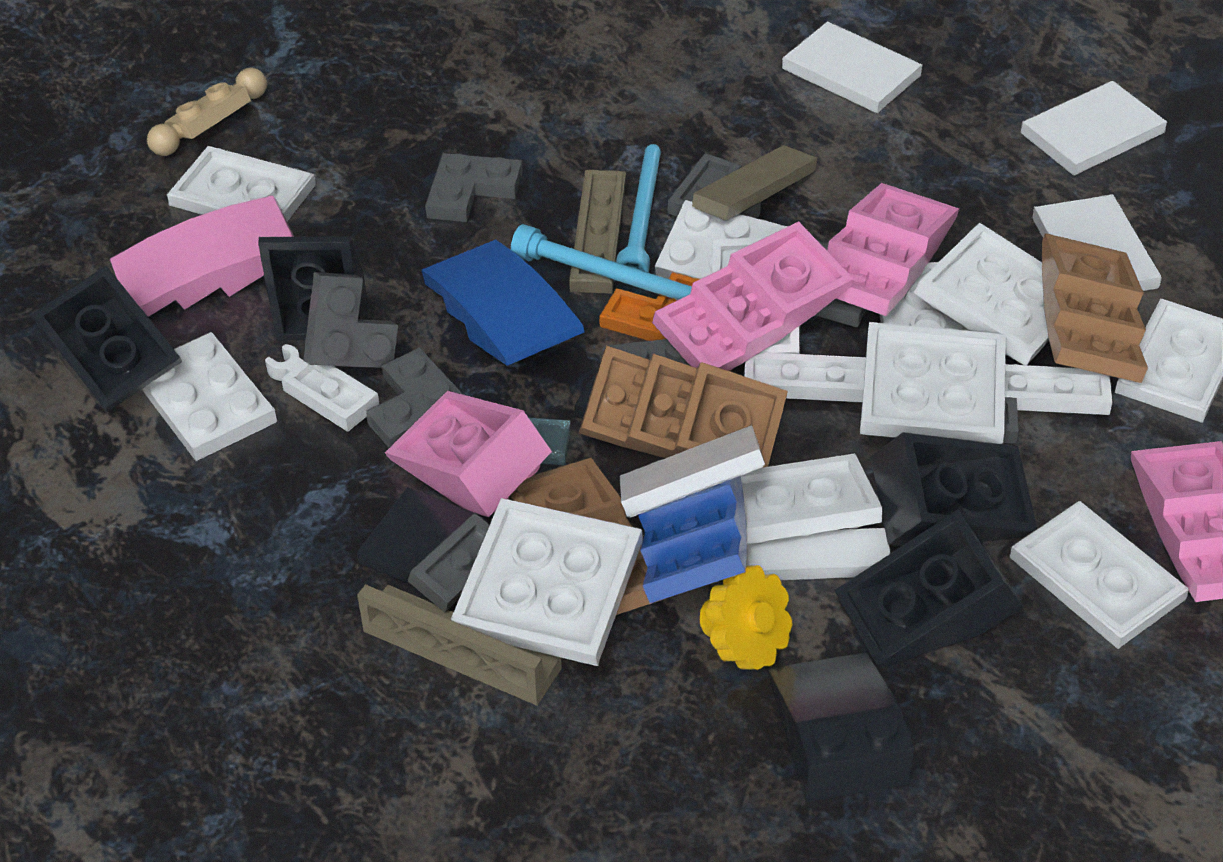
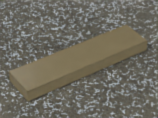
(754, 182)
(598, 226)

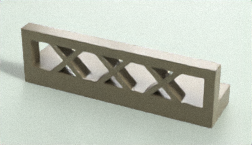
(433, 635)

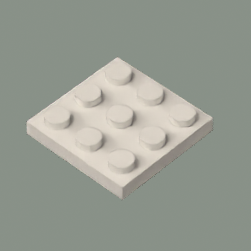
(992, 290)
(934, 383)
(549, 580)

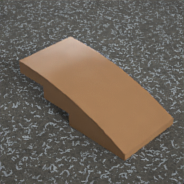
(1092, 308)
(674, 406)
(585, 492)

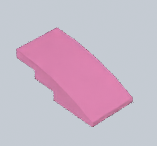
(889, 245)
(200, 255)
(753, 299)
(1186, 505)

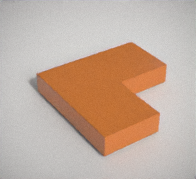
(634, 313)

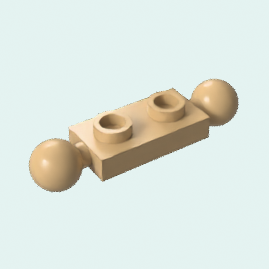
(200, 115)

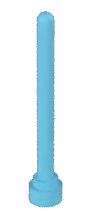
(531, 245)
(634, 253)

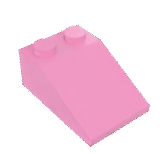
(471, 451)

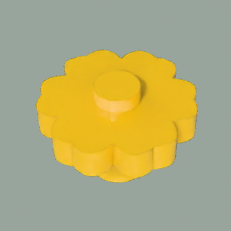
(748, 618)

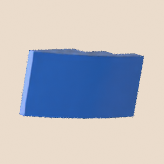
(502, 302)
(694, 540)

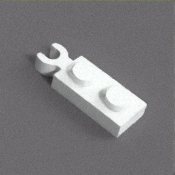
(323, 388)

